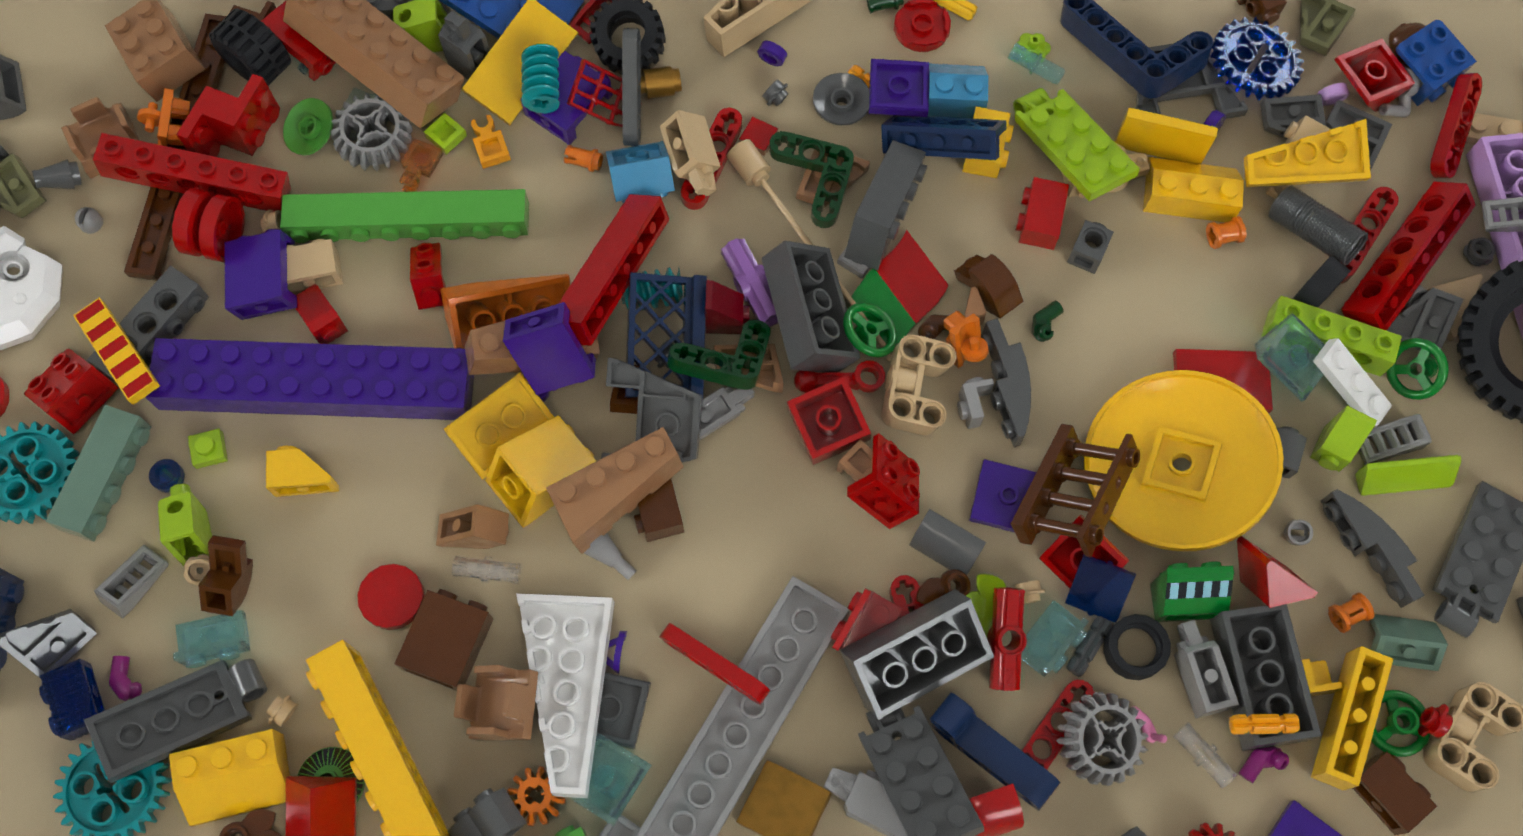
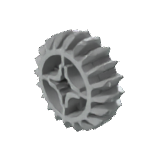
(372, 147)
(1120, 738)

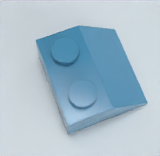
(957, 90)
(640, 171)

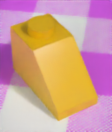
(294, 473)

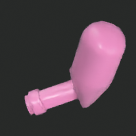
(1149, 728)

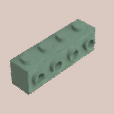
(99, 473)

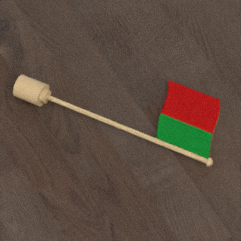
(903, 286)

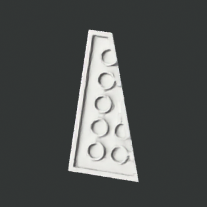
(569, 651)

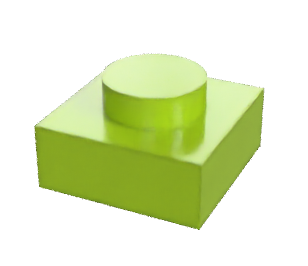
(445, 133)
(207, 448)

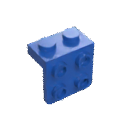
(1435, 59)

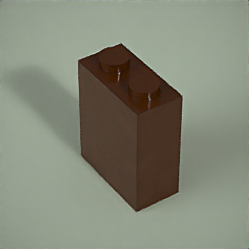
(444, 639)

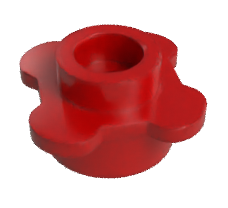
(1435, 721)

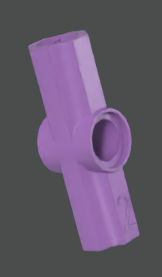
(750, 280)

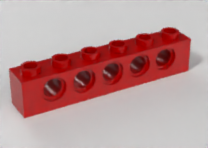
(182, 170)
(1410, 255)

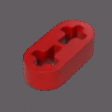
(899, 599)

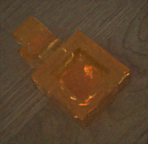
(418, 161)

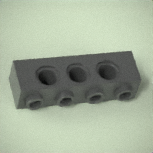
(153, 311)

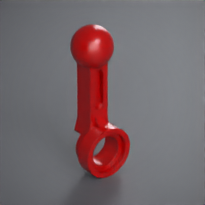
(808, 381)

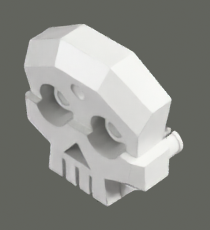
(29, 296)

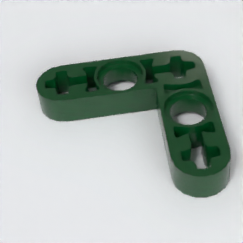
(829, 170)
(730, 365)

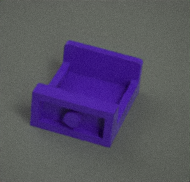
(566, 118)
(258, 275)
(548, 349)

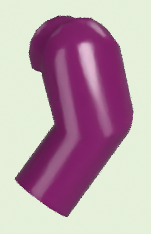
(119, 679)
(1263, 758)

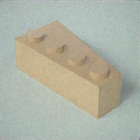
(739, 21)

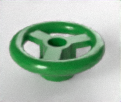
(865, 333)
(1429, 369)
(1410, 724)

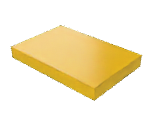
(1165, 136)
(497, 420)

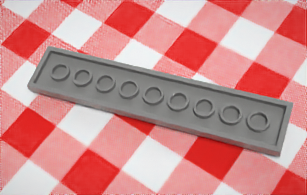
(737, 728)

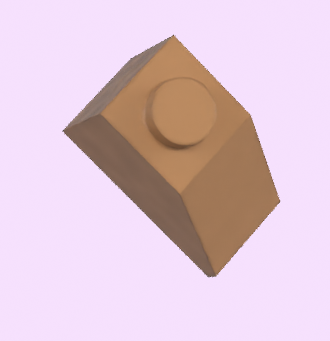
(473, 528)

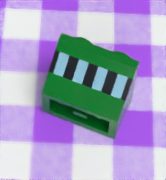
(1192, 592)

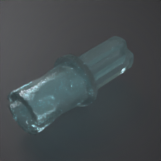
(1036, 64)

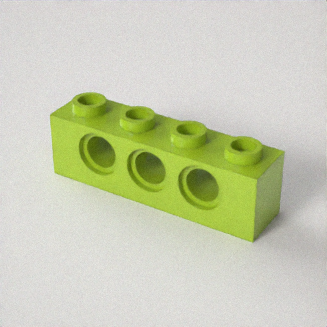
(1369, 345)

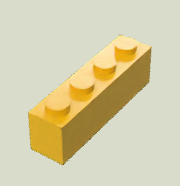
(1352, 718)

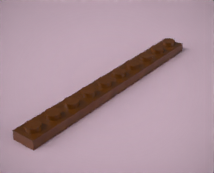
(158, 213)

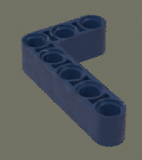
(1128, 56)

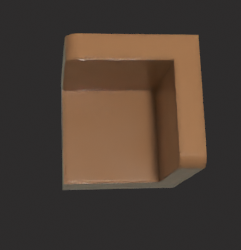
(857, 461)

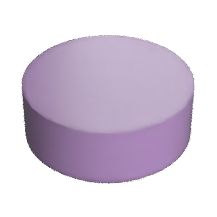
(1333, 93)

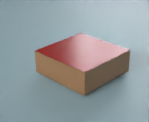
(759, 133)

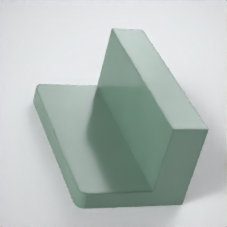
(1409, 641)

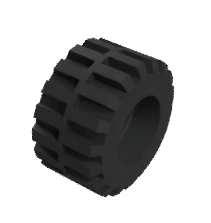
(624, 12)
(249, 46)

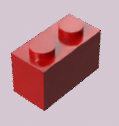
(1043, 213)

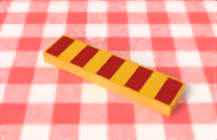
(116, 351)

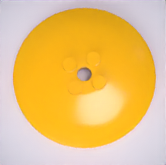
(1214, 427)

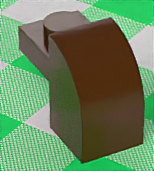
(994, 282)
(228, 577)

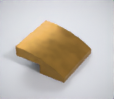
(783, 803)

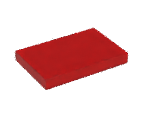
(1236, 366)

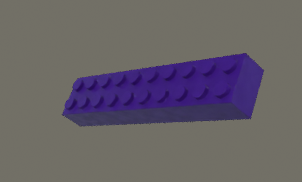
(310, 379)

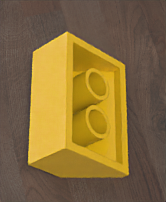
(1193, 190)
(230, 776)

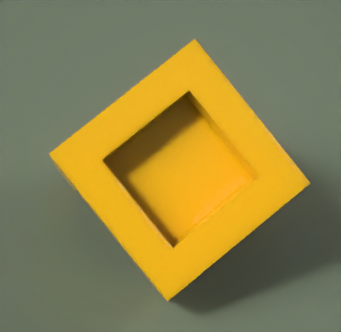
(1319, 678)

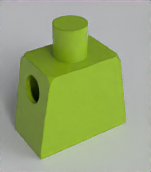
(422, 21)
(183, 524)

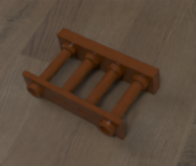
(1056, 470)

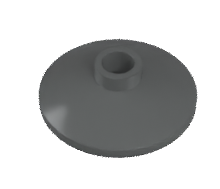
(845, 89)

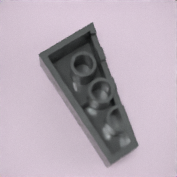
(885, 204)

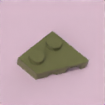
(1323, 23)
(18, 188)

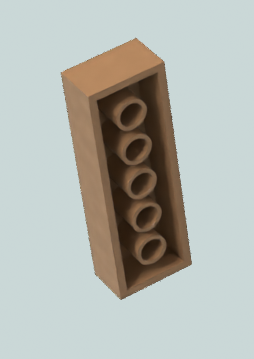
(378, 55)

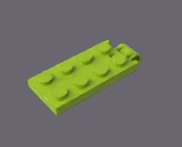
(1074, 142)

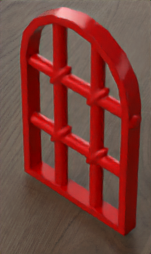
(593, 97)

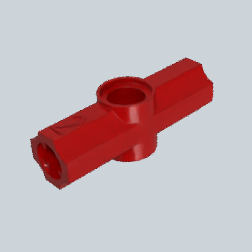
(1007, 616)

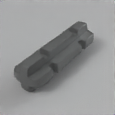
(1089, 646)

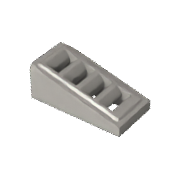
(1501, 205)
(1412, 432)
(115, 581)

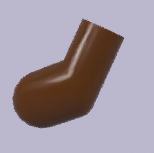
(932, 326)

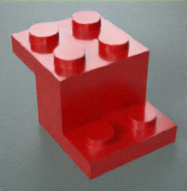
(230, 120)

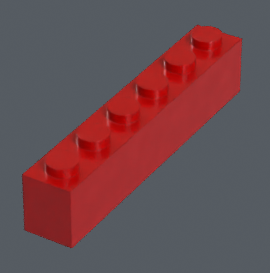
(608, 267)

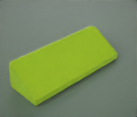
(1408, 475)

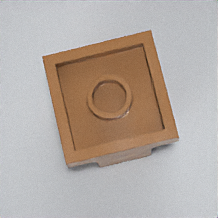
(92, 121)
(498, 704)

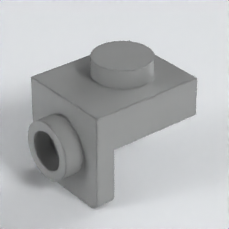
(969, 405)

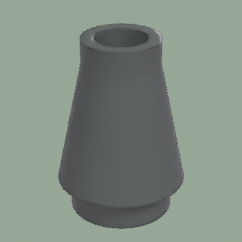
(59, 175)

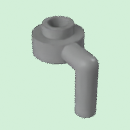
(1403, 108)

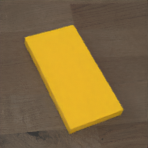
(497, 79)

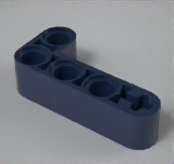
(993, 752)

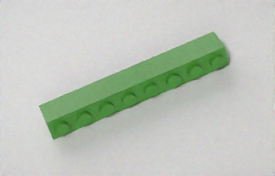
(405, 215)

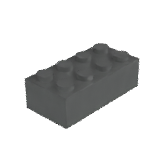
(809, 307)
(917, 653)
(1265, 671)

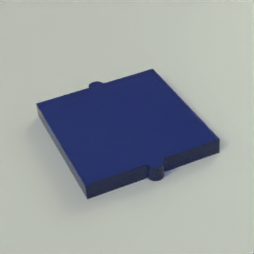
(1100, 588)

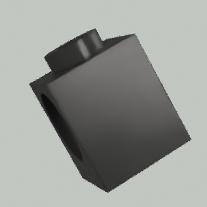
(1086, 256)

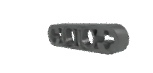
(631, 86)

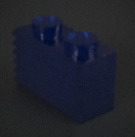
(71, 698)

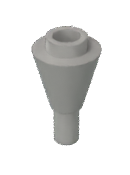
(605, 551)

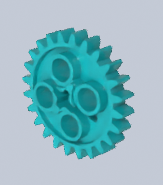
(51, 452)
(86, 810)

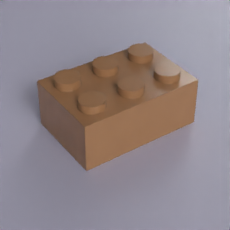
(154, 47)

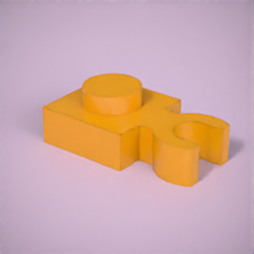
(489, 144)

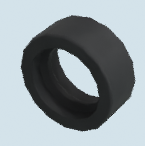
(1322, 282)
(1156, 632)

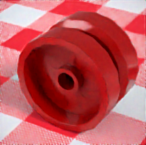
(206, 222)

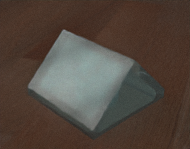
(1290, 354)
(613, 780)

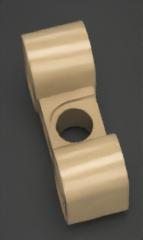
(905, 383)
(1466, 726)

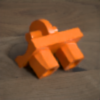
(171, 108)
(965, 338)

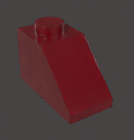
(724, 309)

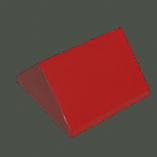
(1375, 73)
(1066, 554)
(1270, 578)
(321, 806)

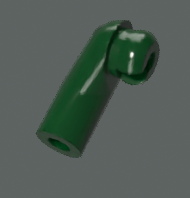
(1042, 321)

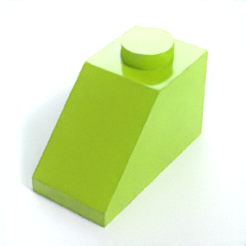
(1342, 438)

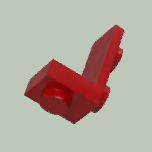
(427, 274)
(319, 315)

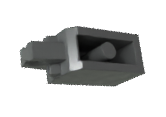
(462, 44)

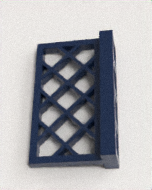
(692, 317)

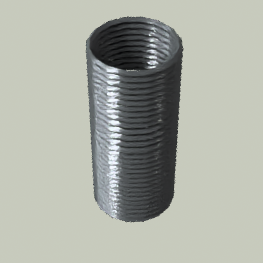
(1325, 230)

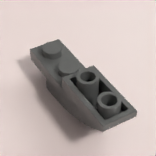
(1013, 391)
(1367, 532)

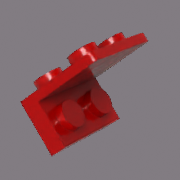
(70, 390)
(892, 487)
(867, 616)

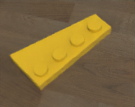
(1321, 158)

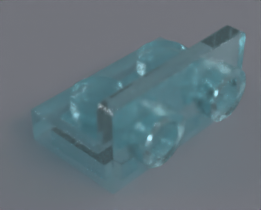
(1051, 638)
(211, 639)

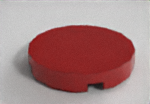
(922, 25)
(390, 596)

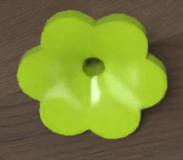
(1035, 43)

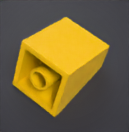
(532, 463)

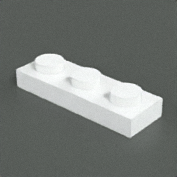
(1351, 380)

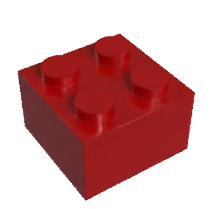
(828, 420)

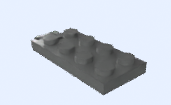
(1481, 559)
(174, 717)
(919, 777)

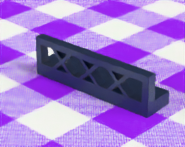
(945, 136)

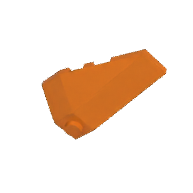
(492, 302)

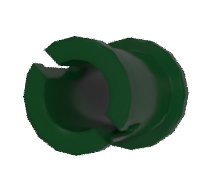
(877, 5)

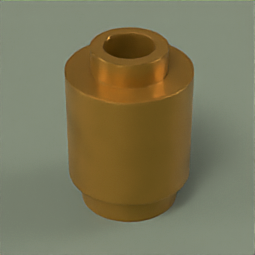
(661, 82)

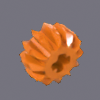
(522, 793)

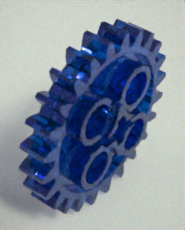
(1276, 69)

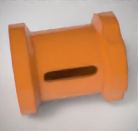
(1226, 232)
(1351, 612)

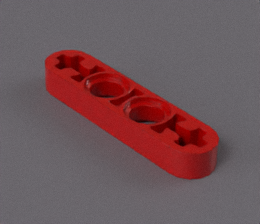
(1456, 125)
(717, 134)
(1380, 219)
(715, 663)
(1045, 730)

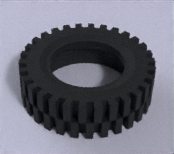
(1480, 341)

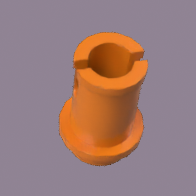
(585, 158)

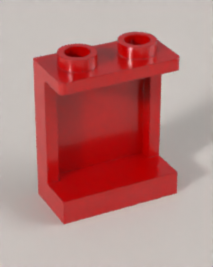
(297, 45)

